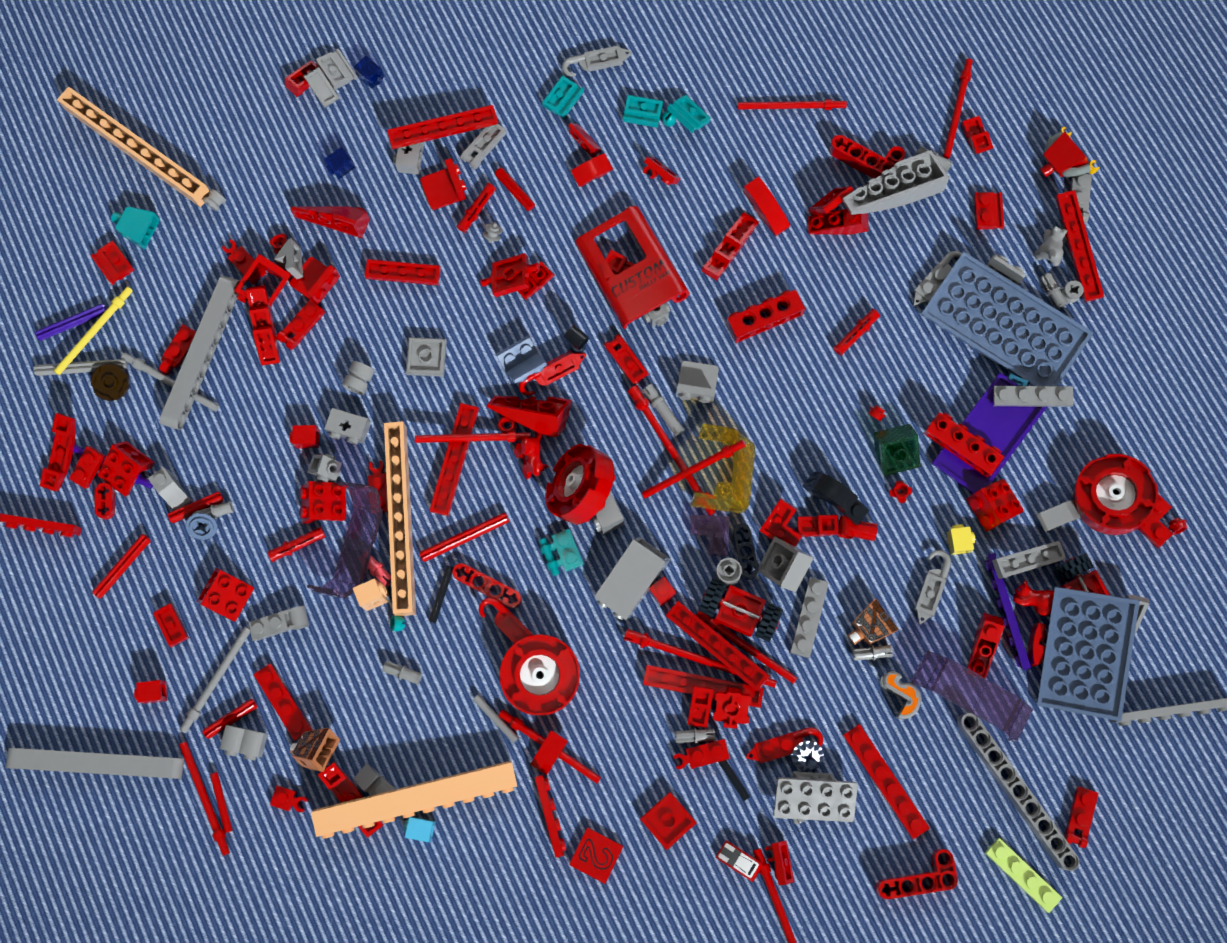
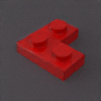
(777, 523)
(1153, 528)

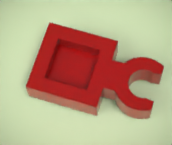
(285, 799)

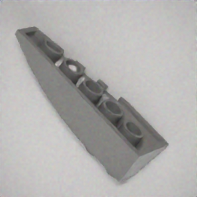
(902, 184)

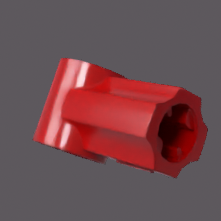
(863, 530)

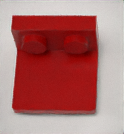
(123, 466)
(225, 594)

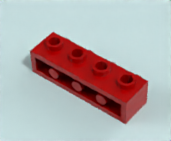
(963, 444)

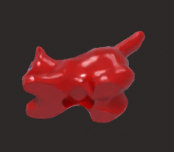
(530, 453)
(1040, 599)

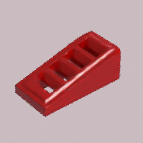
(292, 81)

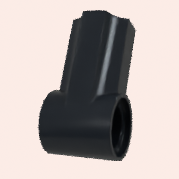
(576, 338)

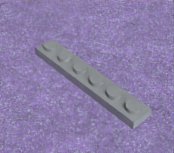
(1165, 712)

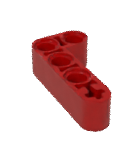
(864, 156)
(915, 880)

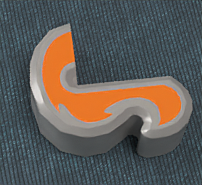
(905, 691)

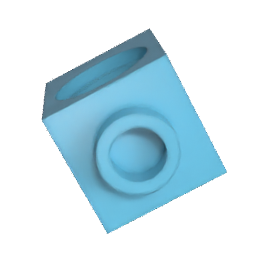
(419, 829)

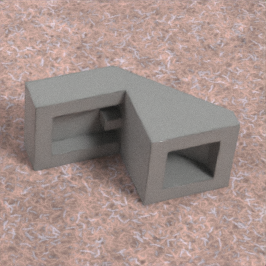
(1058, 515)

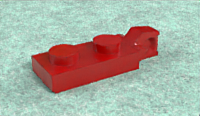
(177, 350)

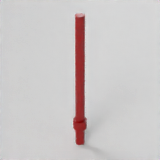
(965, 77)
(827, 104)
(510, 436)
(727, 451)
(747, 647)
(517, 724)
(218, 834)
(765, 872)

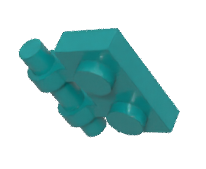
(566, 549)

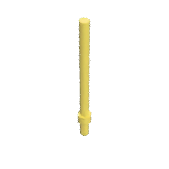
(116, 304)

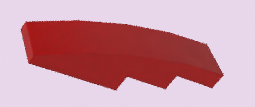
(730, 246)
(263, 325)

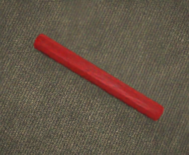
(464, 537)

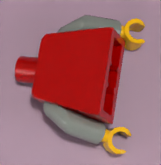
(1065, 157)

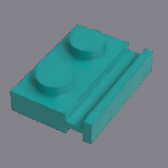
(563, 97)
(642, 111)
(688, 113)

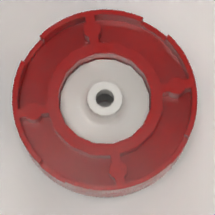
(580, 484)
(1115, 494)
(541, 694)

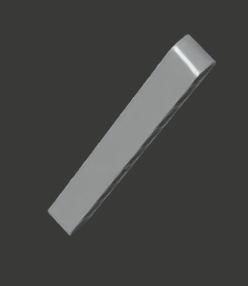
(200, 354)
(95, 763)
(1025, 796)

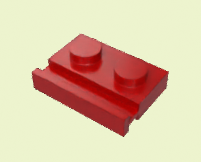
(988, 210)
(112, 262)

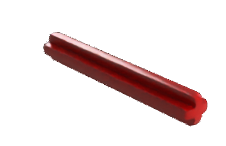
(120, 567)

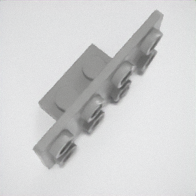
(815, 797)

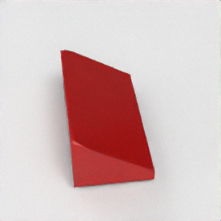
(584, 139)

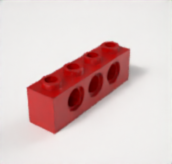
(759, 324)

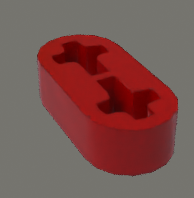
(104, 501)

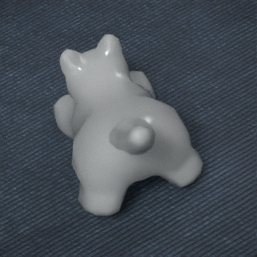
(1052, 246)

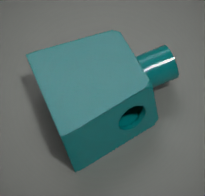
(136, 225)

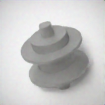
(492, 232)

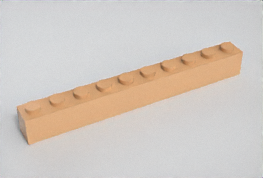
(134, 146)
(399, 519)
(413, 798)

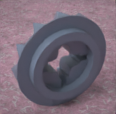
(198, 531)
(804, 749)

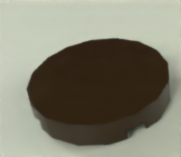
(110, 382)

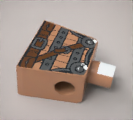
(872, 624)
(315, 748)

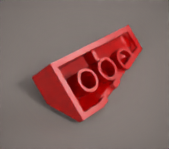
(339, 218)
(541, 416)

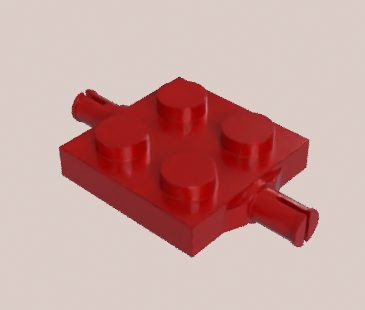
(510, 275)

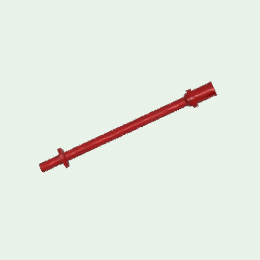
(642, 405)
(645, 640)

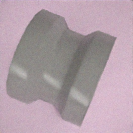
(214, 200)
(1072, 296)

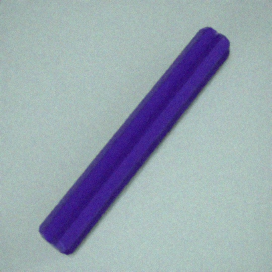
(70, 322)

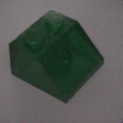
(897, 449)

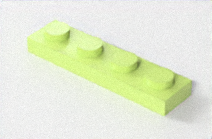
(1023, 875)

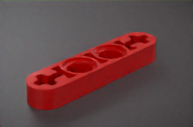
(488, 583)

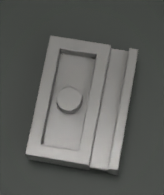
(336, 69)

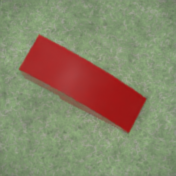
(766, 206)

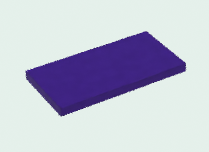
(999, 427)

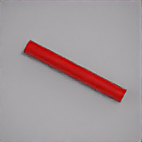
(221, 802)

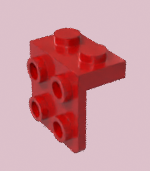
(444, 186)
(316, 280)
(322, 502)
(994, 504)

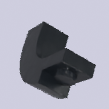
(832, 491)

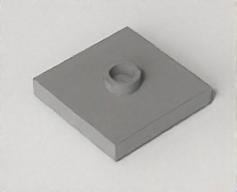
(426, 357)

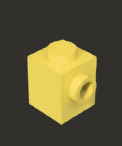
(960, 539)

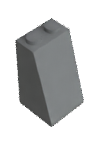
(631, 578)

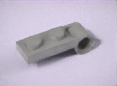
(278, 623)

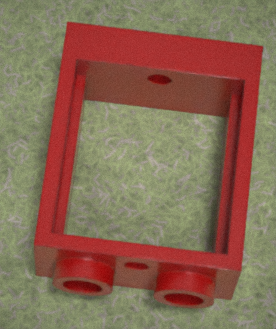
(270, 267)

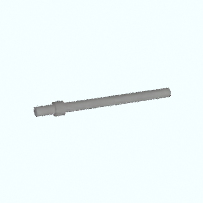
(141, 365)
(194, 713)

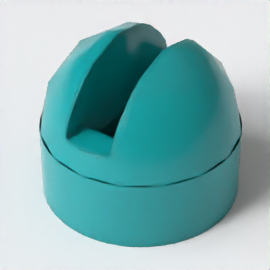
(671, 120)
(396, 623)

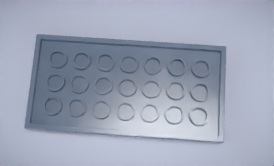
(1006, 323)

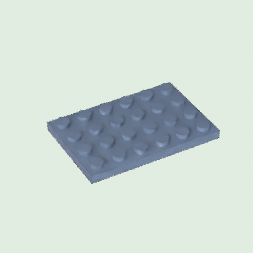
(1088, 653)

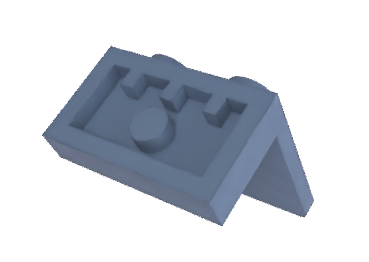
(521, 360)

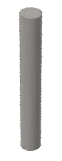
(495, 718)

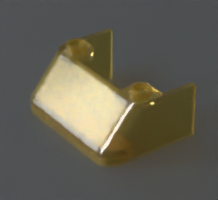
(727, 495)

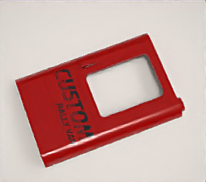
(641, 285)

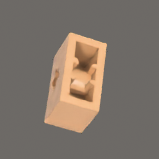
(371, 594)

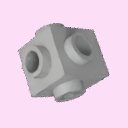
(658, 315)
(325, 467)

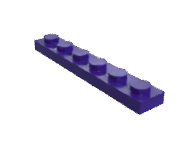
(1009, 620)

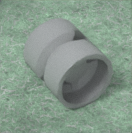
(358, 377)
(728, 571)

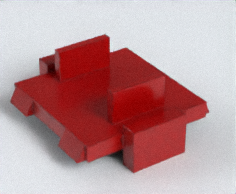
(732, 707)

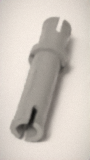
(659, 403)

